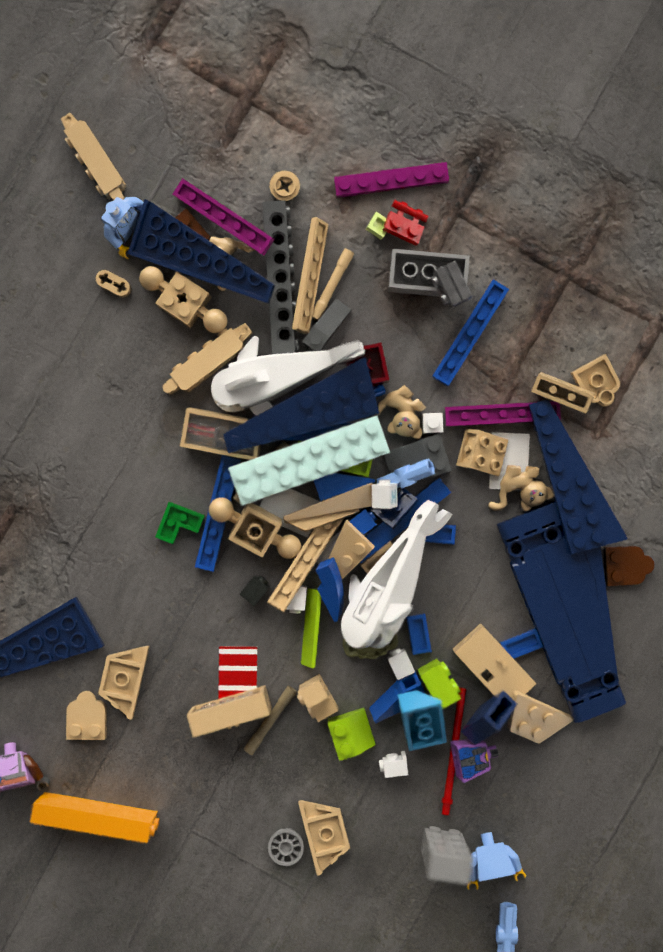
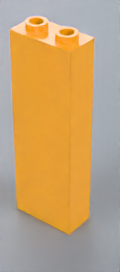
(95, 817)

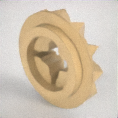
(288, 178)

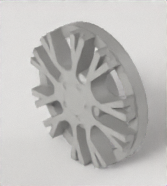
(286, 847)

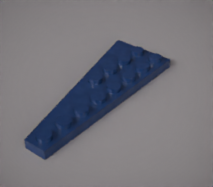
(178, 247)
(329, 402)
(580, 503)
(49, 639)

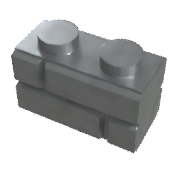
(452, 285)

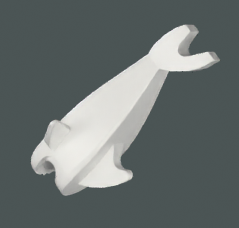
(260, 379)
(387, 591)

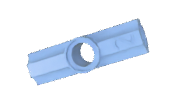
(410, 473)
(506, 928)

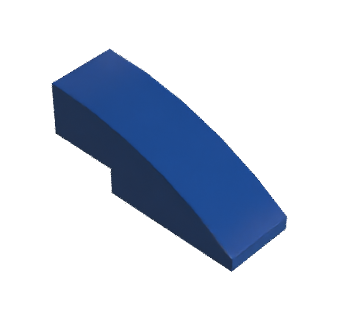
(331, 587)

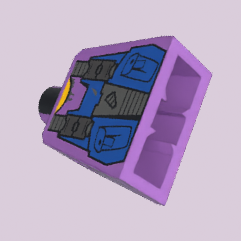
(471, 759)

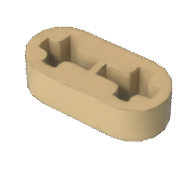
(115, 280)

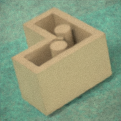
(317, 698)

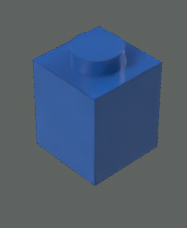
(364, 521)

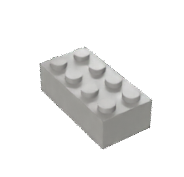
(413, 270)
(446, 855)

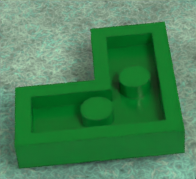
(176, 517)

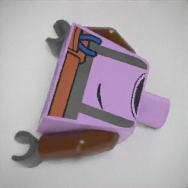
(19, 770)

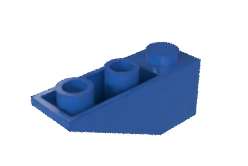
(336, 484)
(388, 703)

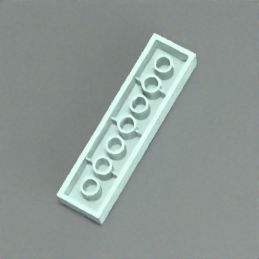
(309, 460)

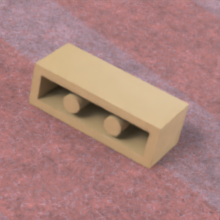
(563, 392)

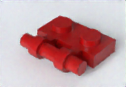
(402, 227)

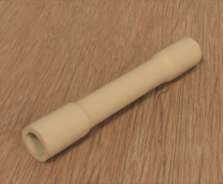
(342, 265)

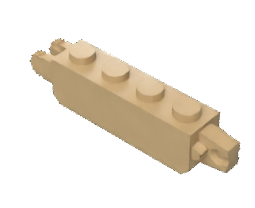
(91, 153)
(208, 360)

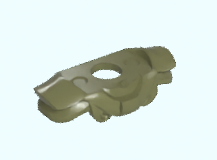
(369, 652)

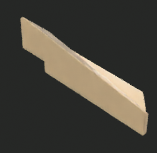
(331, 509)

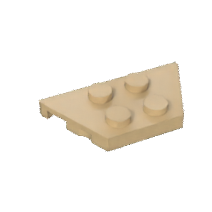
(123, 679)
(535, 719)
(324, 833)

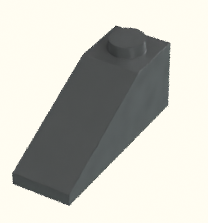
(326, 326)

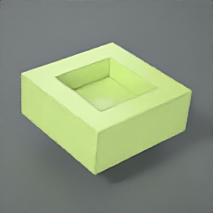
(376, 226)

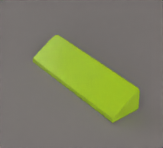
(311, 628)

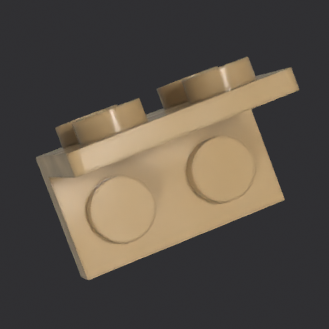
(482, 451)

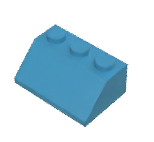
(422, 720)

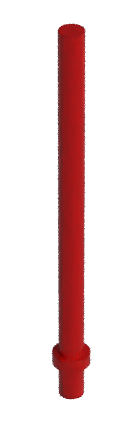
(446, 800)

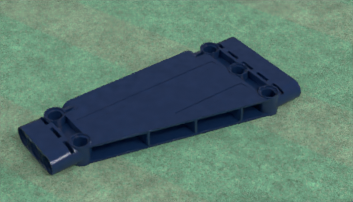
(567, 609)

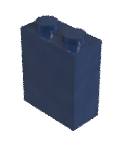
(489, 717)

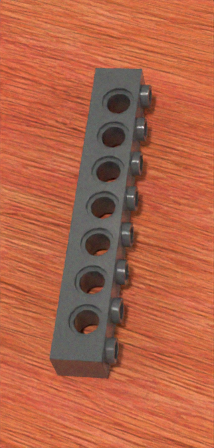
(271, 211)

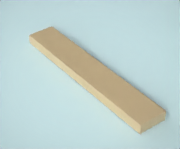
(310, 276)
(302, 565)

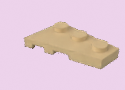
(350, 548)

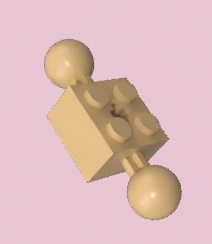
(179, 287)
(260, 539)

